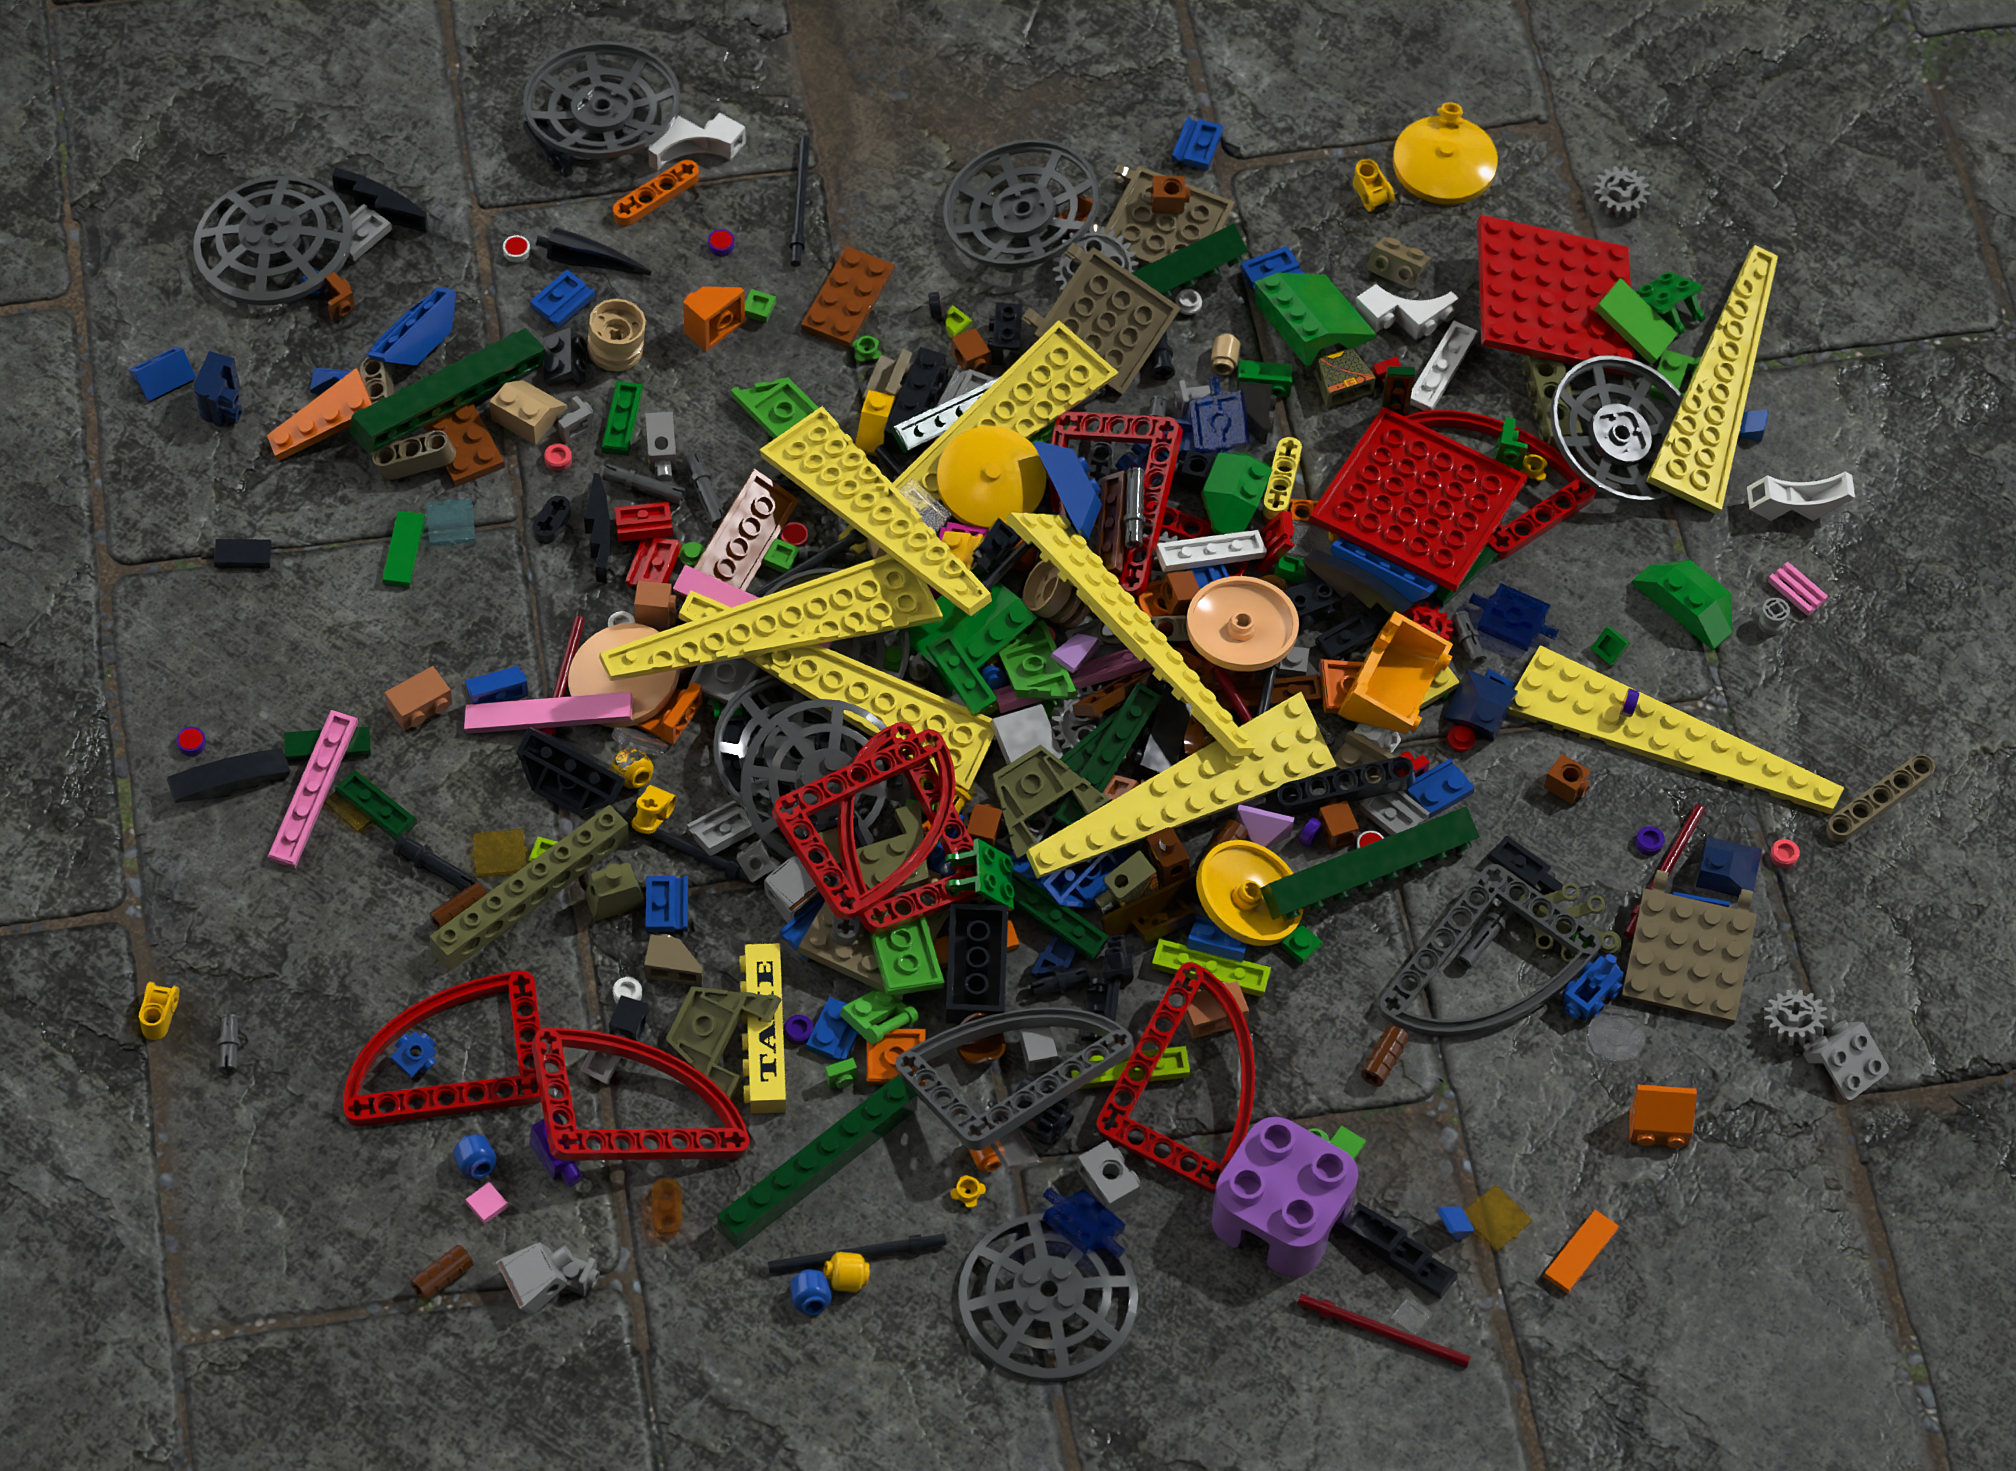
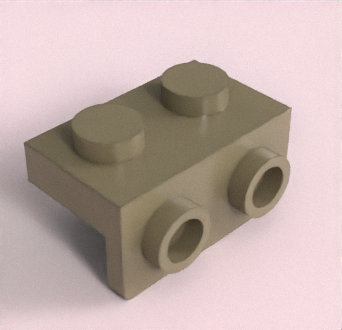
(1397, 262)
(889, 373)

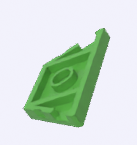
(775, 405)
(1032, 670)

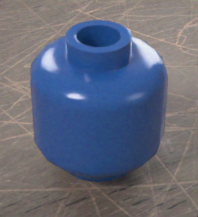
(474, 1156)
(810, 1292)

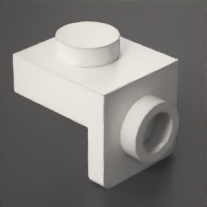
(1379, 736)

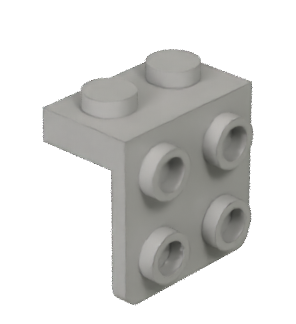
(1849, 1058)

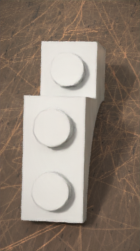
(718, 137)
(1415, 316)
(1811, 499)

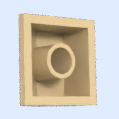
(525, 410)

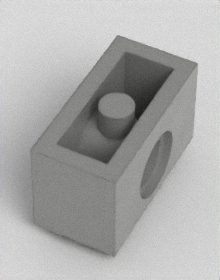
(1110, 1193)

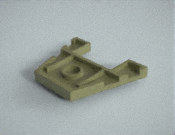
(1033, 785)
(885, 857)
(707, 1025)

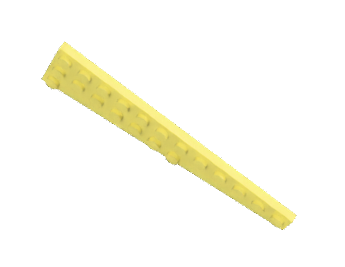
(1025, 399)
(1706, 428)
(844, 480)
(838, 606)
(1122, 616)
(832, 676)
(1591, 703)
(1204, 783)

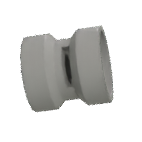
(1774, 616)

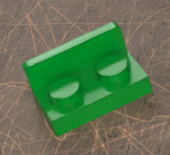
(1267, 373)
(1507, 448)

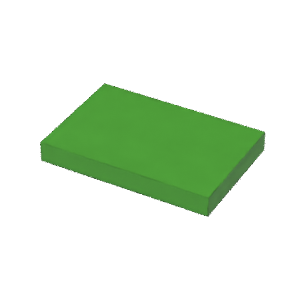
(1635, 321)
(907, 958)

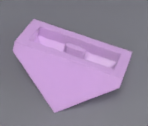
(1076, 651)
(1264, 826)

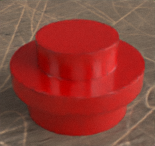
(1461, 738)

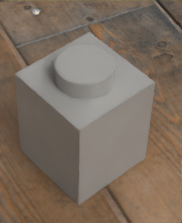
(1038, 1049)

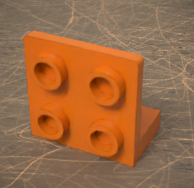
(676, 714)

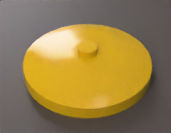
(1445, 161)
(990, 475)
(1231, 892)

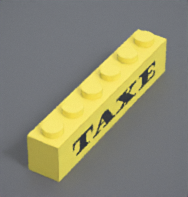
(763, 1038)

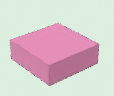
(486, 1203)

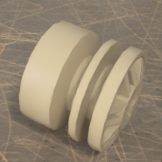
(616, 335)
(1052, 597)

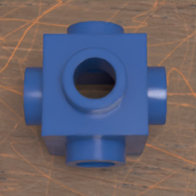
(413, 1065)

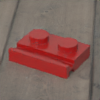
(643, 521)
(1276, 539)
(653, 561)

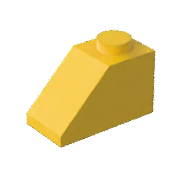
(873, 420)

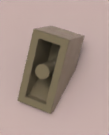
(671, 962)

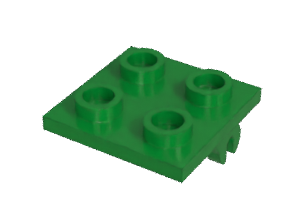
(1669, 290)
(992, 877)

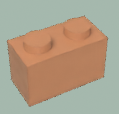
(655, 605)
(418, 698)
(1207, 1016)

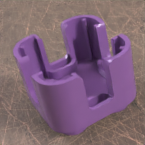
(1287, 1192)

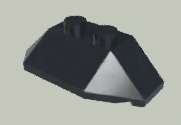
(568, 773)

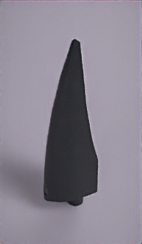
(579, 250)

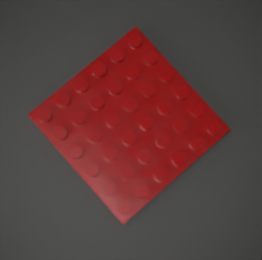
(1543, 292)
(1418, 499)

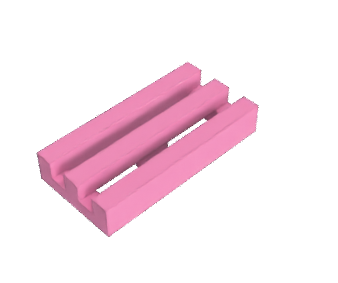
(1801, 586)

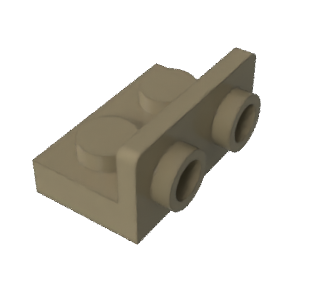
(1360, 751)

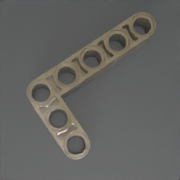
(407, 455)

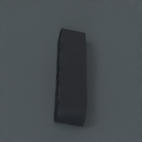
(1357, 775)

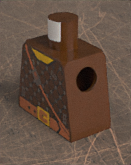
(1166, 854)

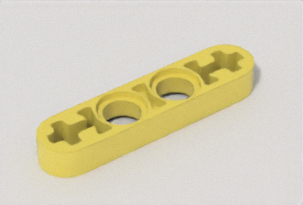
(1282, 478)

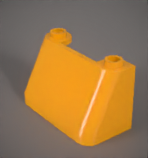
(1396, 676)

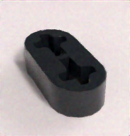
(556, 522)

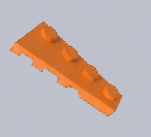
(321, 417)

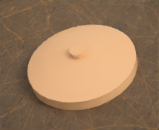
(1242, 623)
(590, 678)

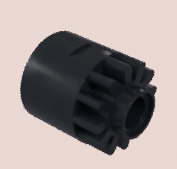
(1051, 1122)

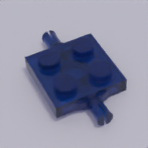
(1219, 420)
(1513, 617)
(1084, 1222)

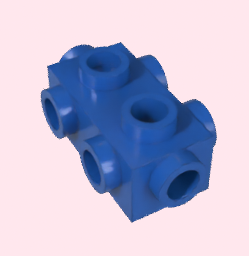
(1589, 992)

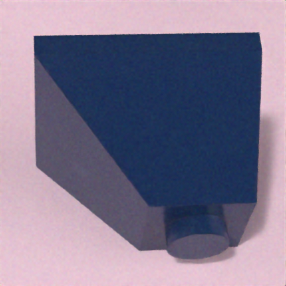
(1480, 704)
(1728, 867)

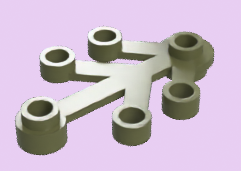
(1576, 911)

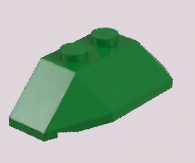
(1234, 491)
(1690, 599)

